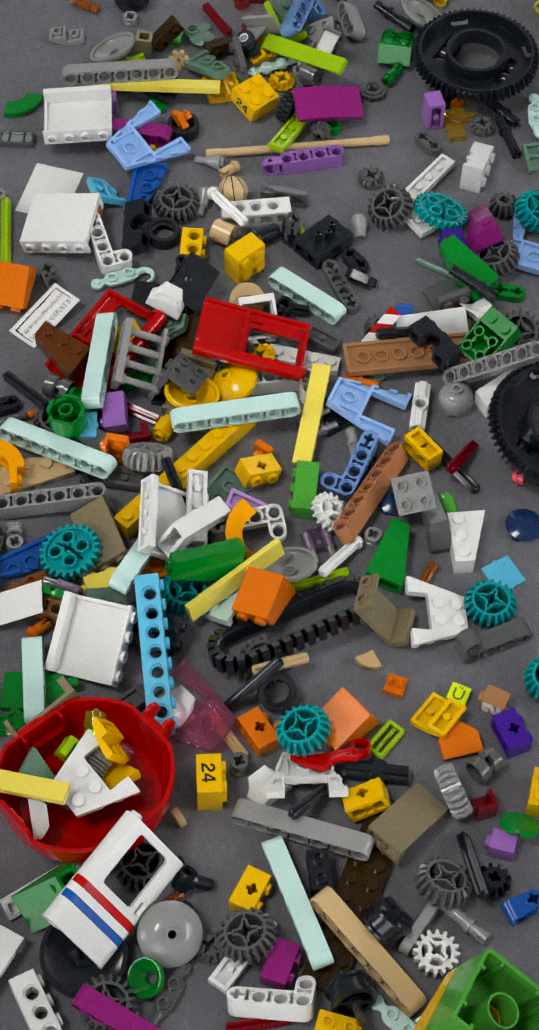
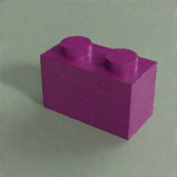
(280, 964)

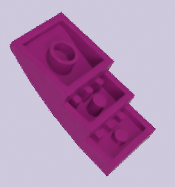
(328, 103)

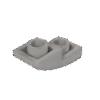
(61, 35)

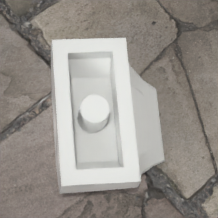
(167, 299)
(477, 309)
(184, 704)
(259, 782)
(38, 817)

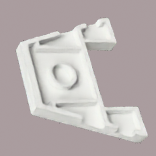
(444, 612)
(291, 773)
(88, 789)

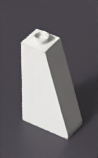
(193, 525)

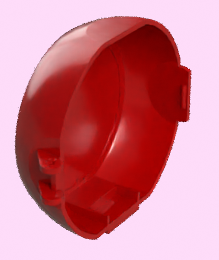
(144, 742)

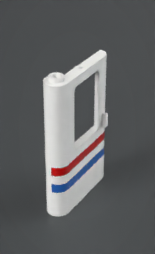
(90, 910)

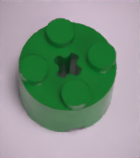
(67, 416)

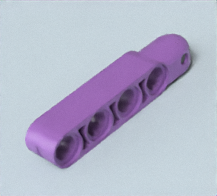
(304, 160)

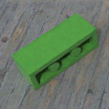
(304, 489)

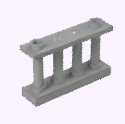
(122, 361)

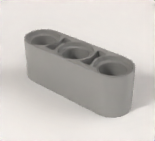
(350, 20)

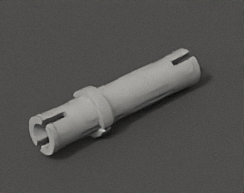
(468, 924)

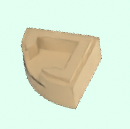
(368, 660)

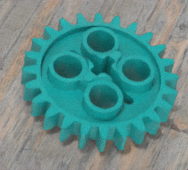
(440, 210)
(60, 565)

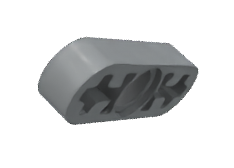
(418, 928)

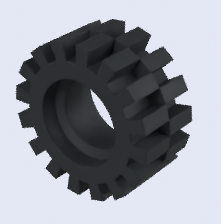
(286, 107)

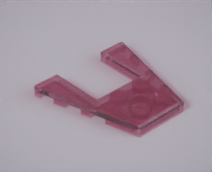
(209, 720)

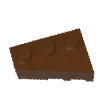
(62, 349)

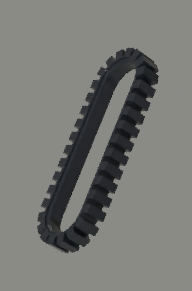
(287, 643)

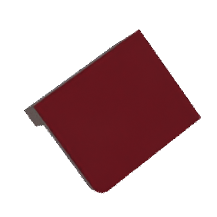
(140, 436)
(485, 806)

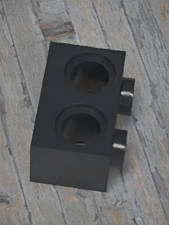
(318, 870)

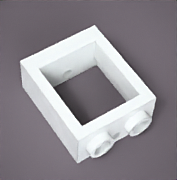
(258, 299)

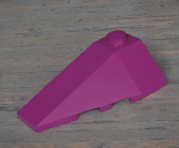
(482, 229)

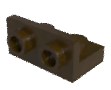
(167, 33)
(219, 47)

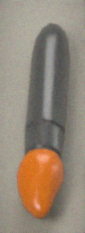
(22, 416)

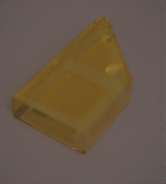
(459, 115)
(454, 131)

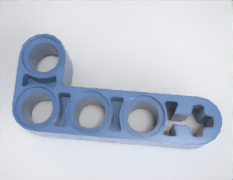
(297, 15)
(354, 465)

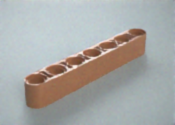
(370, 493)

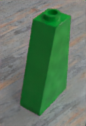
(455, 252)
(391, 557)
(206, 561)

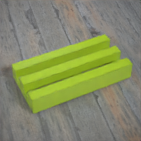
(375, 752)

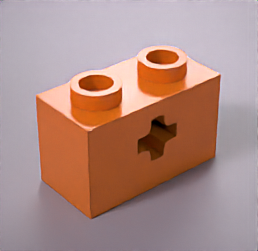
(258, 731)

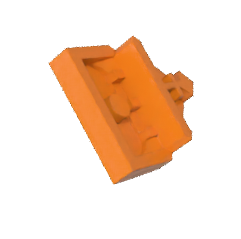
(460, 741)

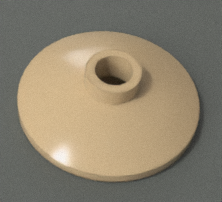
(244, 290)

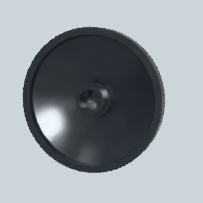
(69, 967)

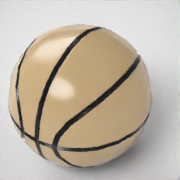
(233, 188)

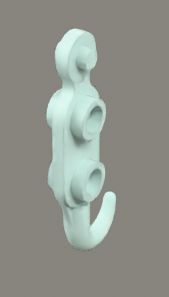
(267, 67)
(533, 114)
(121, 277)
(393, 1016)

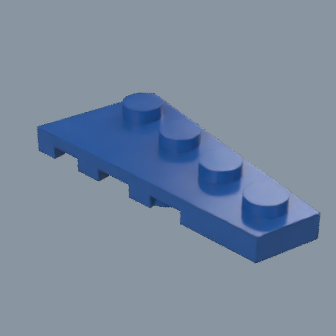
(146, 181)
(23, 559)

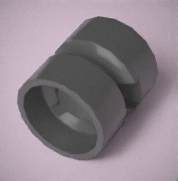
(55, 386)
(485, 764)

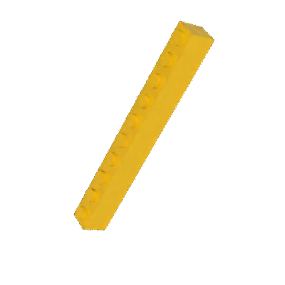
(198, 457)

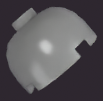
(455, 399)

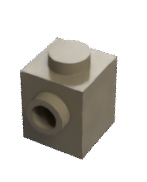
(144, 43)

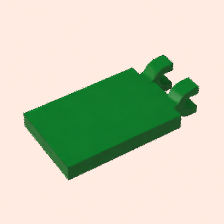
(13, 690)

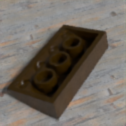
(184, 340)

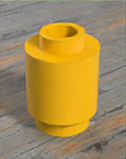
(162, 429)

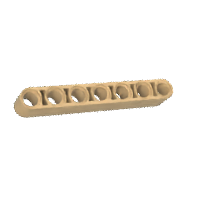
(368, 951)

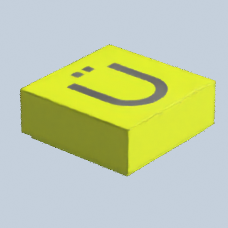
(459, 693)

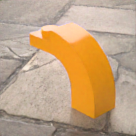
(14, 463)
(236, 520)

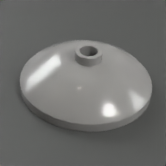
(419, 11)
(113, 48)
(296, 564)
(154, 929)

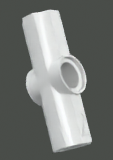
(420, 405)

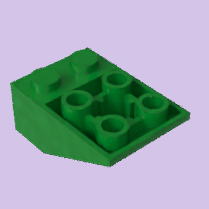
(395, 47)
(489, 336)
(38, 895)

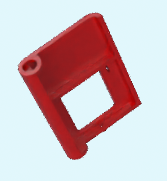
(110, 303)
(225, 334)

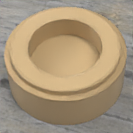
(178, 817)

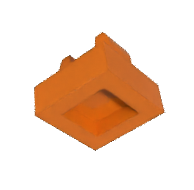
(181, 117)
(262, 448)
(395, 685)

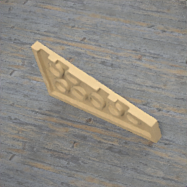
(38, 471)

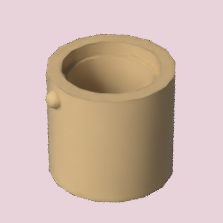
(222, 232)

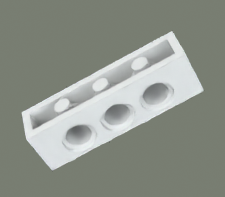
(260, 211)
(31, 983)

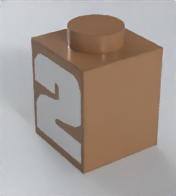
(493, 700)

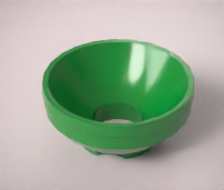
(139, 974)

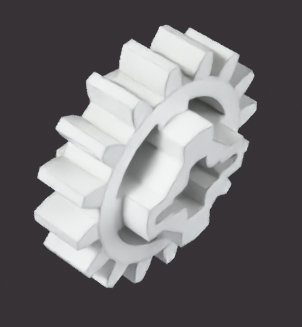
(327, 509)
(434, 962)

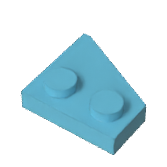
(107, 193)

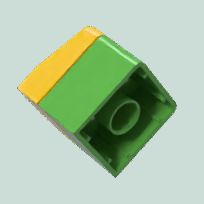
(483, 996)

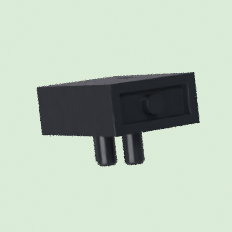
(322, 241)
(195, 280)
(176, 625)

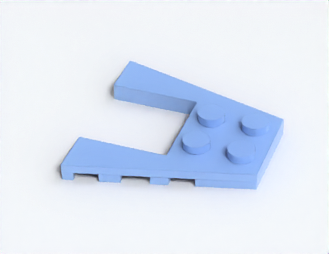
(132, 149)
(528, 250)
(350, 399)

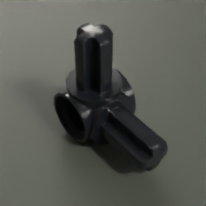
(291, 307)
(188, 879)

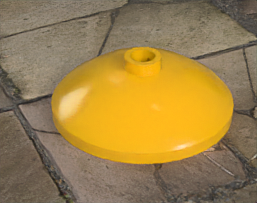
(235, 382)
(179, 398)

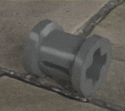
(238, 764)

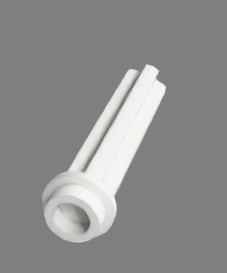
(227, 206)
(341, 555)

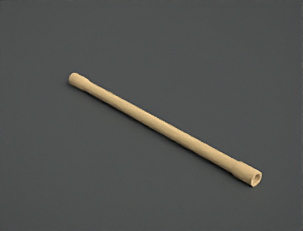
(263, 149)

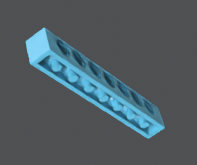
(144, 585)

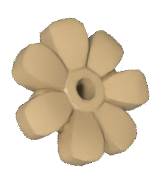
(179, 62)

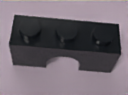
(135, 215)
(427, 332)

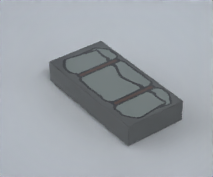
(17, 139)

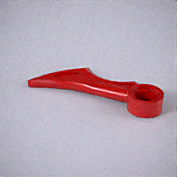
(324, 761)

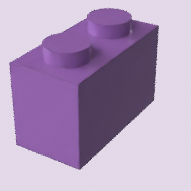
(433, 110)
(115, 413)

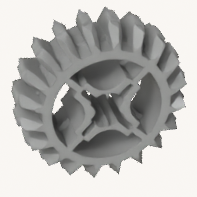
(146, 456)
(453, 791)

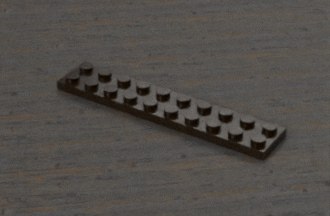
(358, 888)

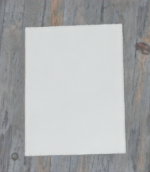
(47, 180)

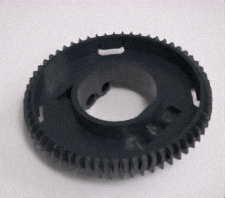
(441, 42)
(512, 420)

